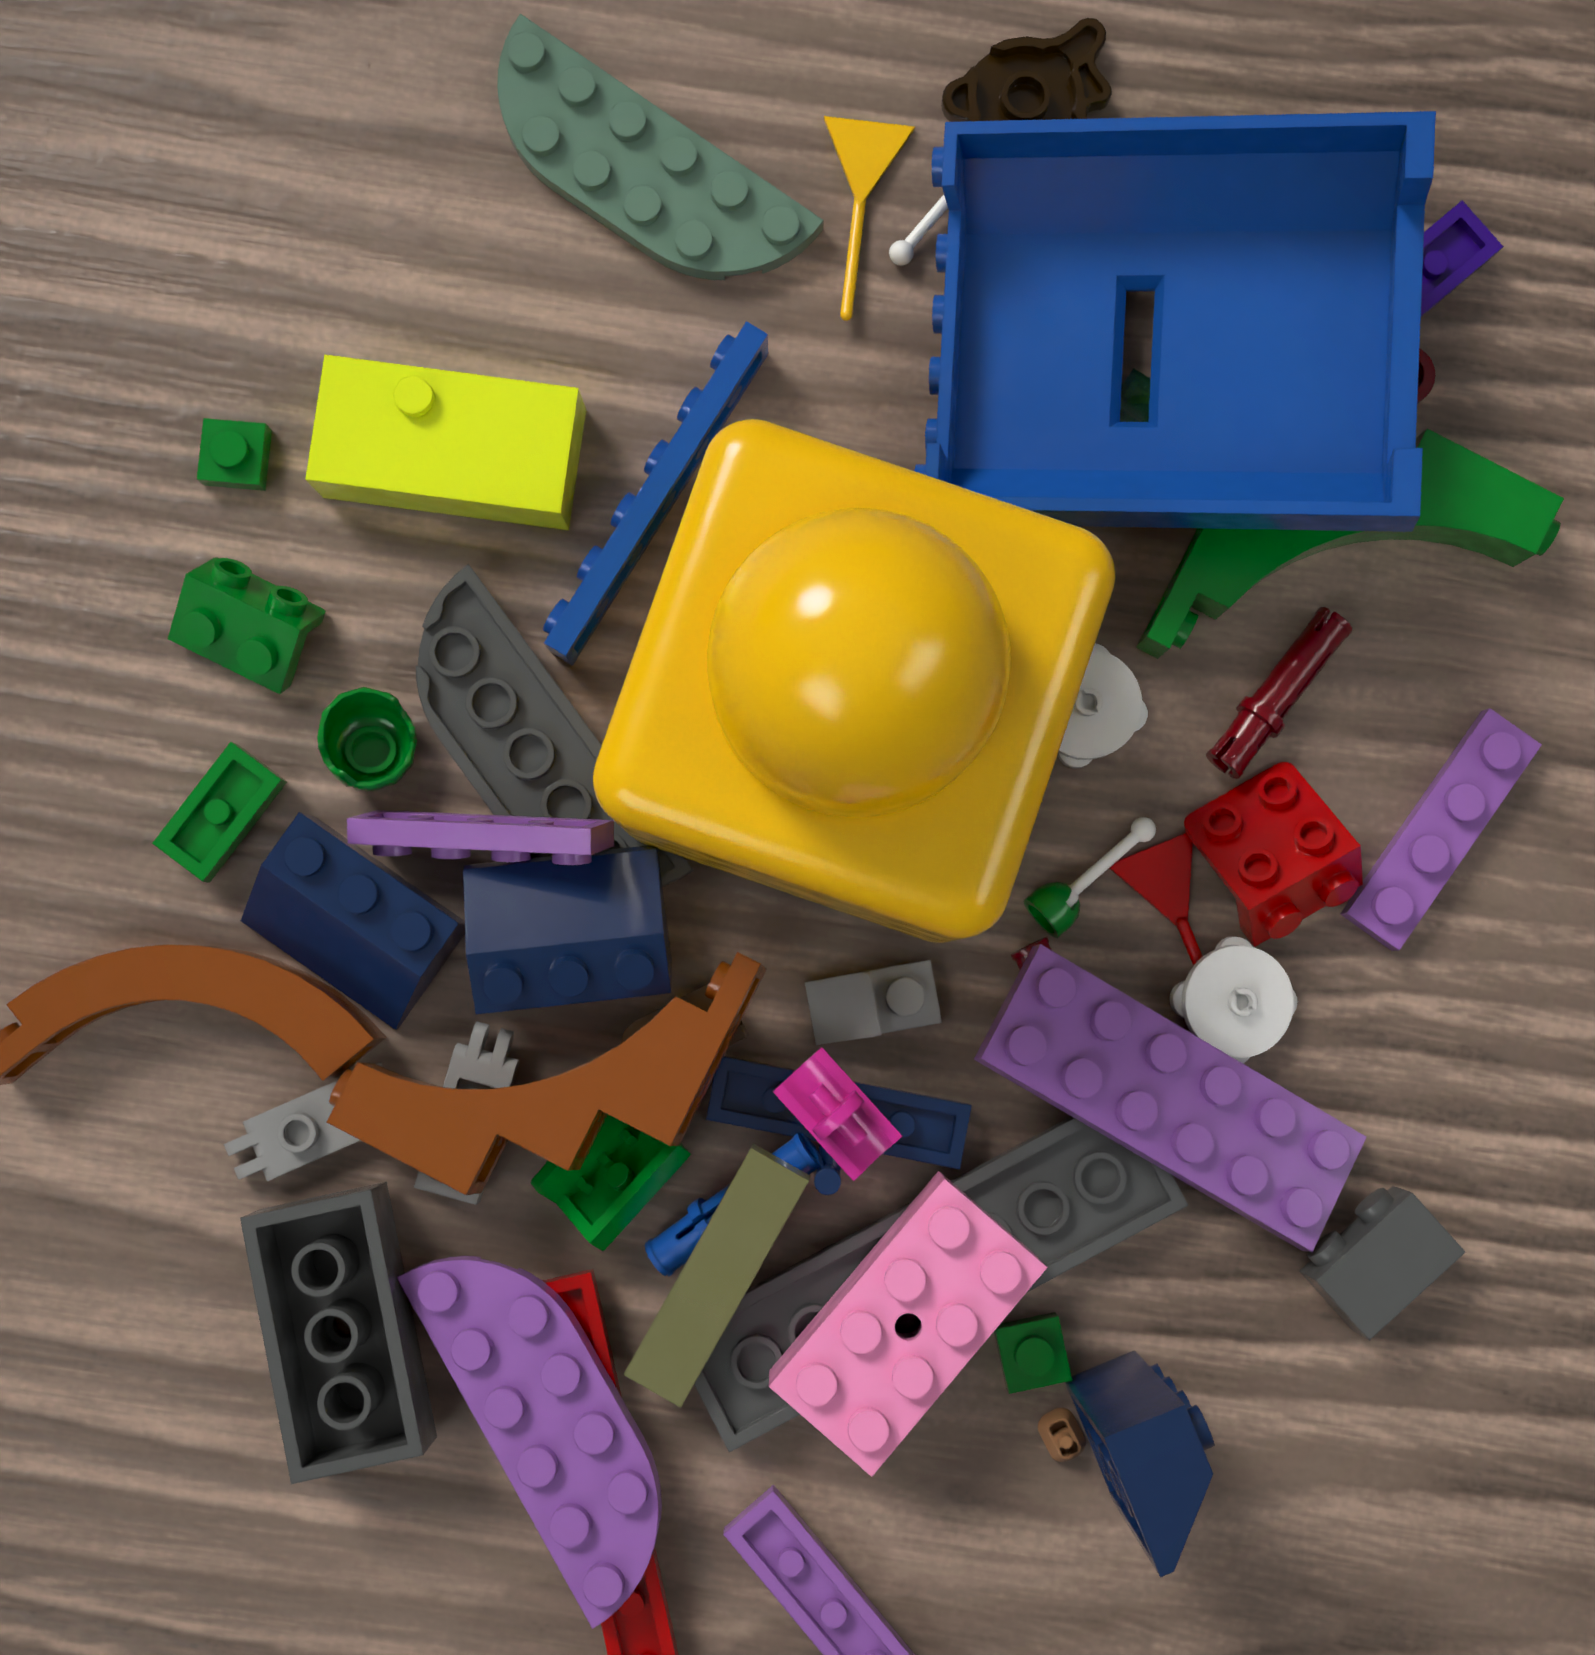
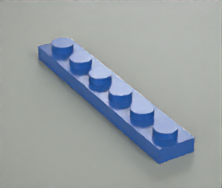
(669, 471)

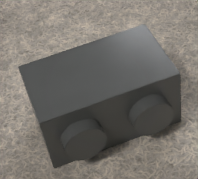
(1380, 1260)

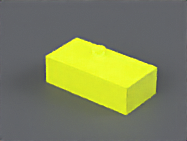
(446, 442)

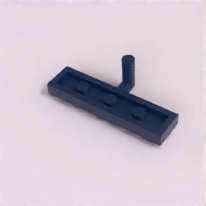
(929, 1125)

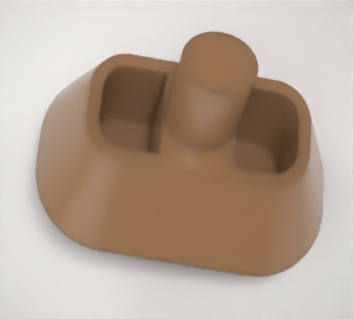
(1061, 1434)

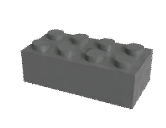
(335, 1394)

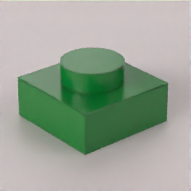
(234, 454)
(1032, 1353)

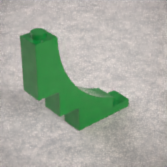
(1462, 505)

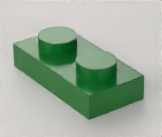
(219, 812)

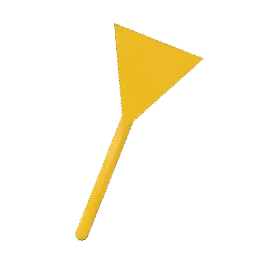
(865, 155)

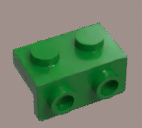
(244, 622)
(614, 1181)

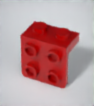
(1277, 851)

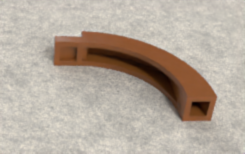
(279, 997)

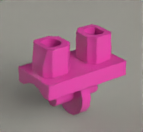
(837, 1113)

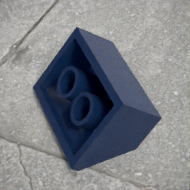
(351, 919)
(566, 931)

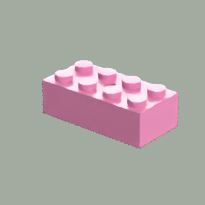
(874, 1384)

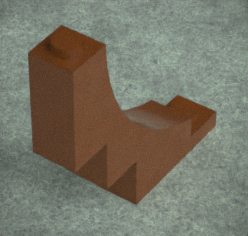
(645, 1082)

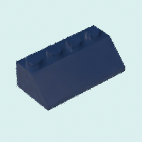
(1147, 1451)

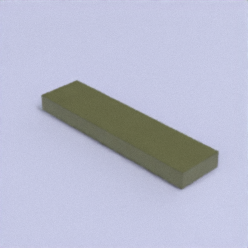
(717, 1275)

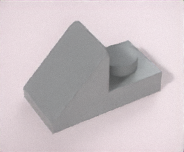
(873, 1002)

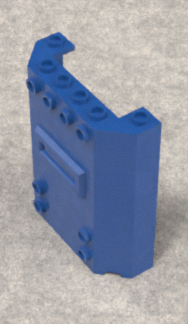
(1277, 318)

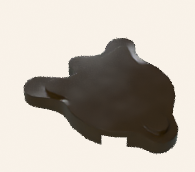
(1033, 79)

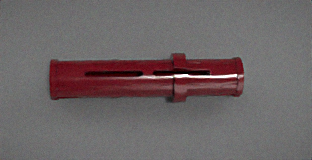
(1264, 711)

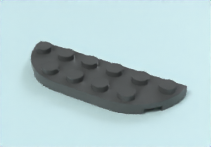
(508, 716)

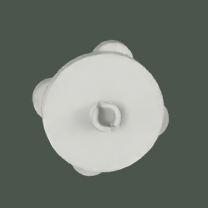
(1104, 712)
(1236, 999)

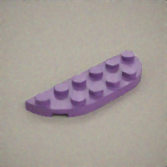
(547, 1420)

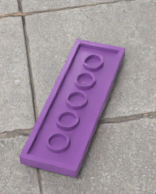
(1171, 1098)

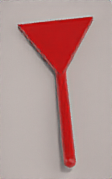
(1163, 880)

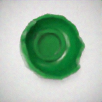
(367, 739)

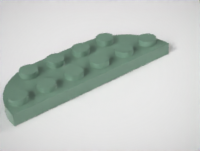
(641, 166)

